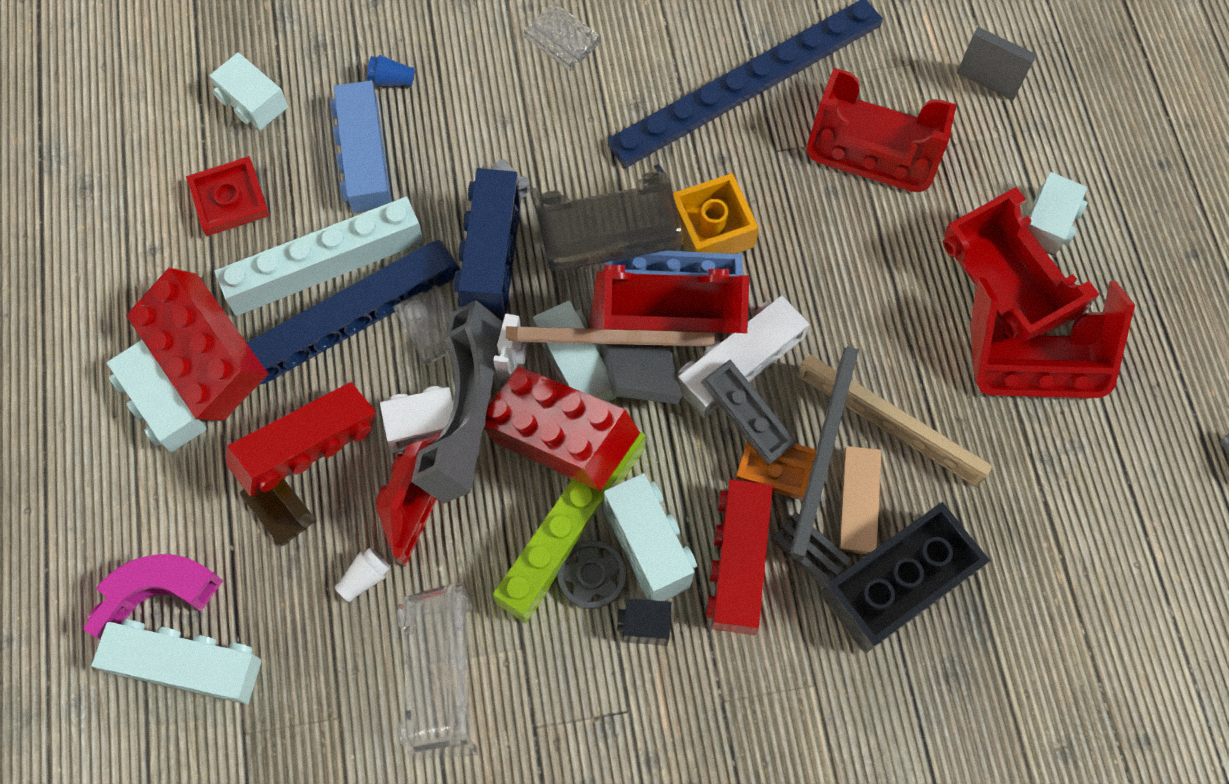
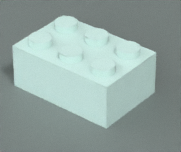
(649, 538)

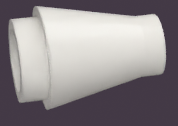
(362, 574)

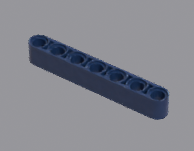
(352, 309)

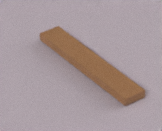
(606, 336)

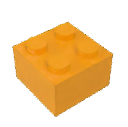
(716, 217)

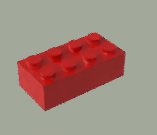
(196, 345)
(560, 427)

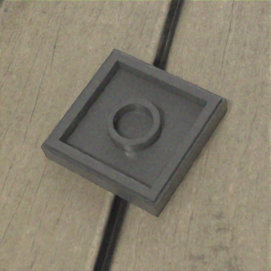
(996, 63)
(642, 372)

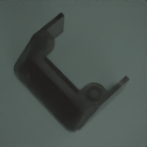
(608, 224)

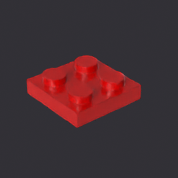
(227, 196)

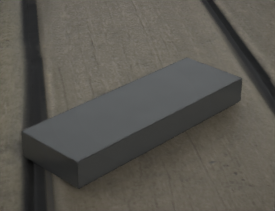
(748, 412)

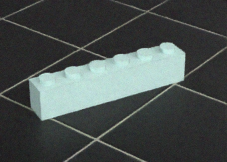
(319, 256)

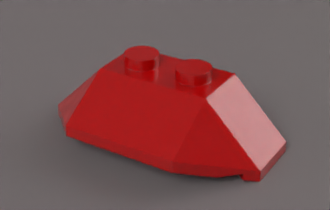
(404, 505)

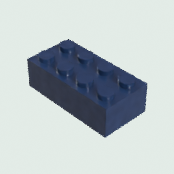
(489, 241)

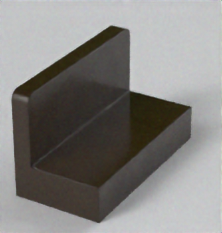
(280, 512)

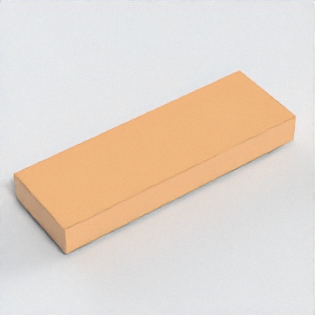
(859, 500)

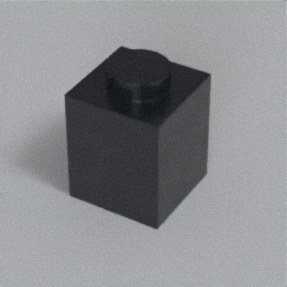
(645, 622)

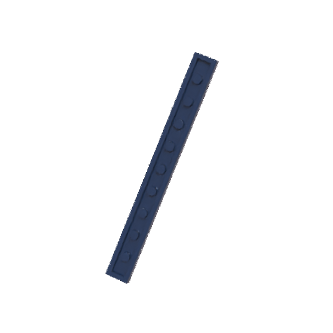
(743, 83)

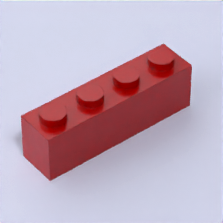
(300, 439)
(741, 557)

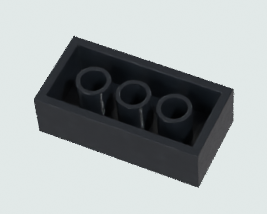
(903, 577)

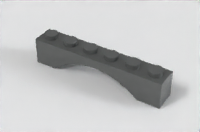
(449, 463)

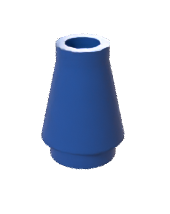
(388, 72)

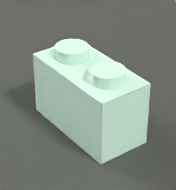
(248, 91)
(1055, 210)

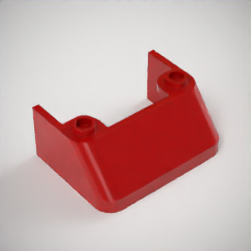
(670, 301)
(1049, 365)

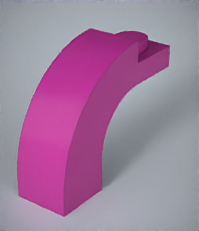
(149, 578)

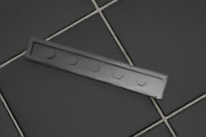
(823, 454)

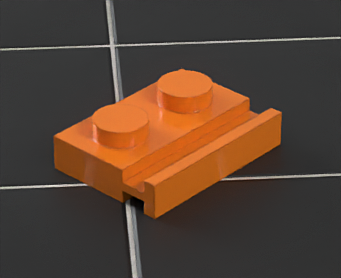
(787, 473)

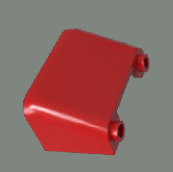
(877, 139)
(1029, 286)

